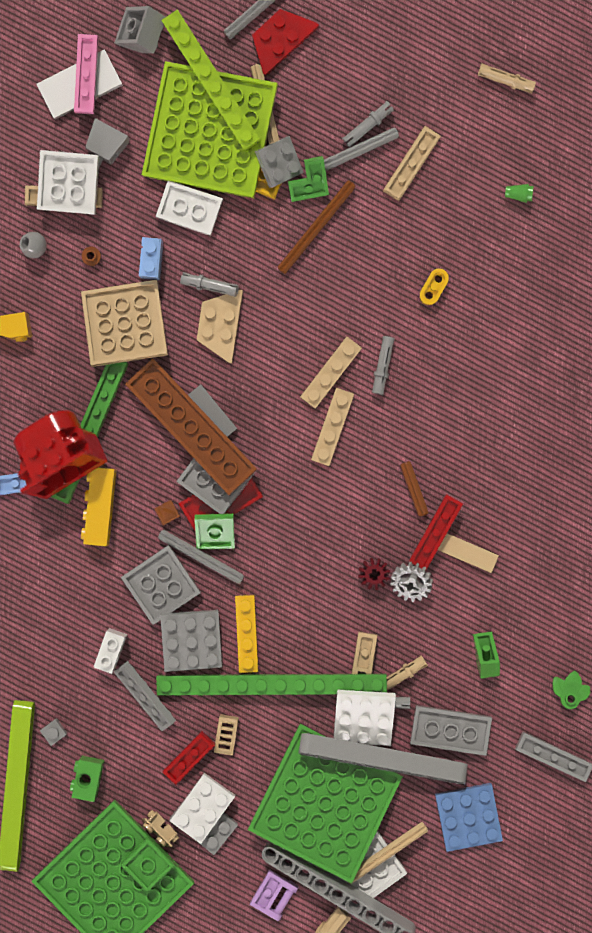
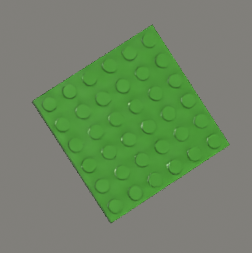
(324, 809)
(93, 886)

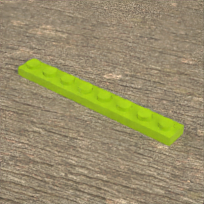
(211, 80)

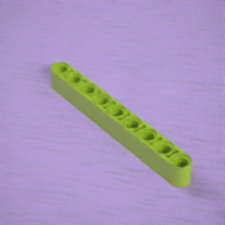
(16, 785)

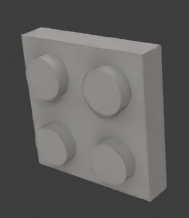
(279, 161)

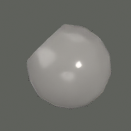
(33, 245)

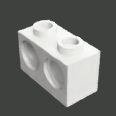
(110, 650)

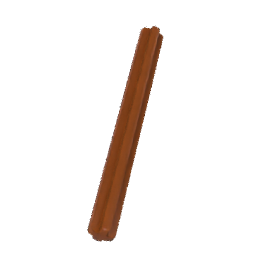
(316, 227)

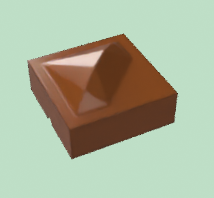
(167, 512)

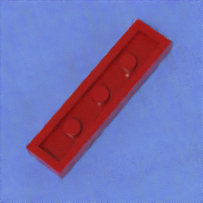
(436, 531)

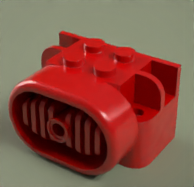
(56, 453)

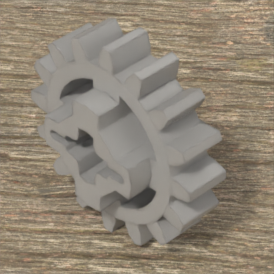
(411, 581)

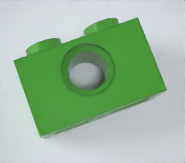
(87, 790)

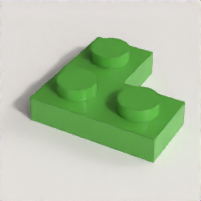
(314, 185)

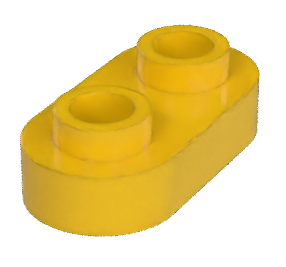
(434, 287)

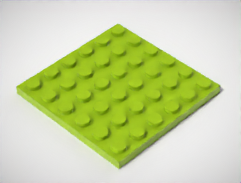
(192, 139)

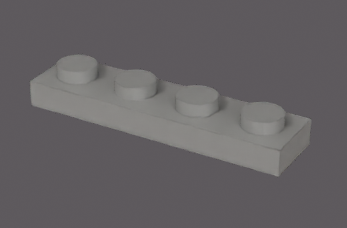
(144, 696)
(554, 756)

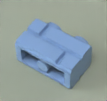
(151, 258)

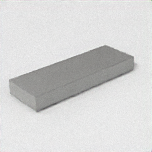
(212, 410)

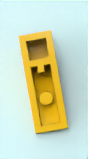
(16, 326)

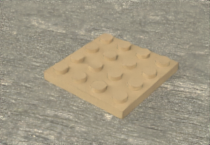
(124, 323)

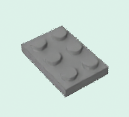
(219, 833)

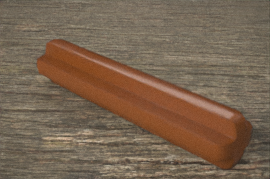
(414, 488)

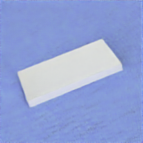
(60, 88)

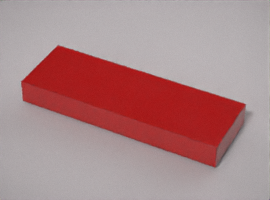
(188, 757)

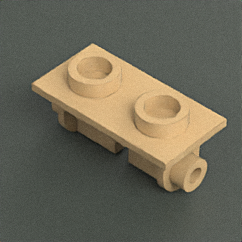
(164, 835)

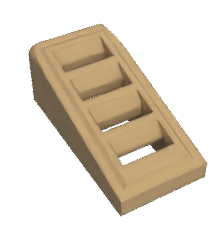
(229, 720)

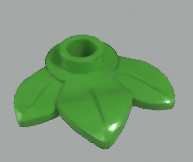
(572, 687)

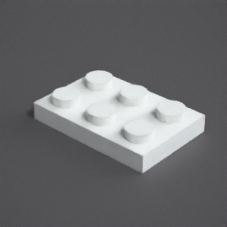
(189, 208)
(202, 808)

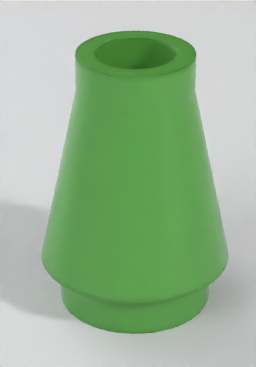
(520, 192)

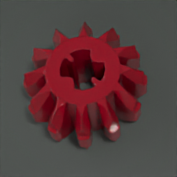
(379, 577)

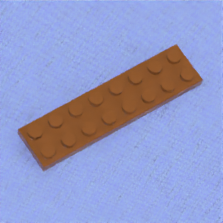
(191, 426)

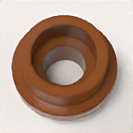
(97, 256)

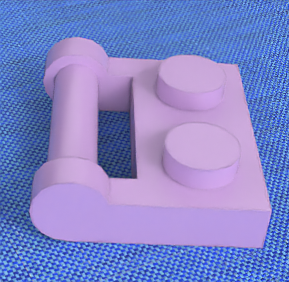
(268, 892)

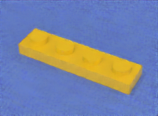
(246, 633)

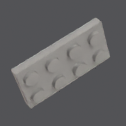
(450, 730)

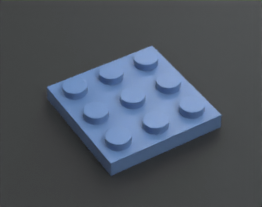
(468, 817)

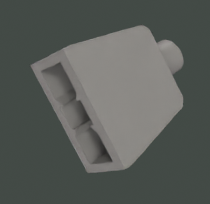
(106, 142)

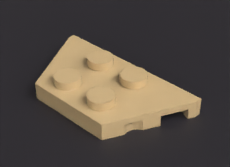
(219, 324)

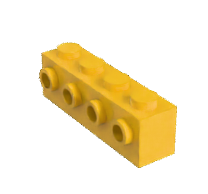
(99, 507)

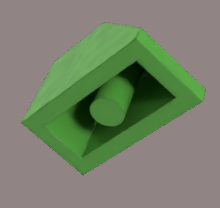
(486, 655)

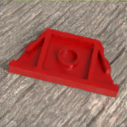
(280, 37)

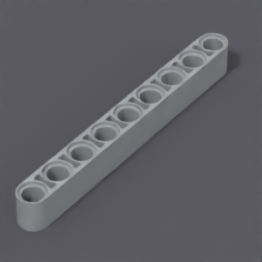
(382, 758)
(333, 883)

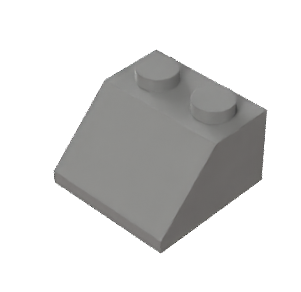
(140, 29)

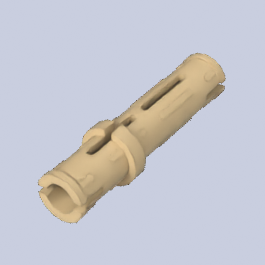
(506, 78)
(406, 672)

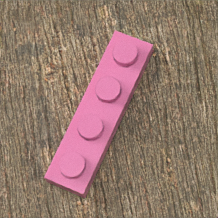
(86, 74)

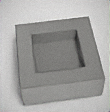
(53, 732)

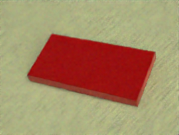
(194, 506)

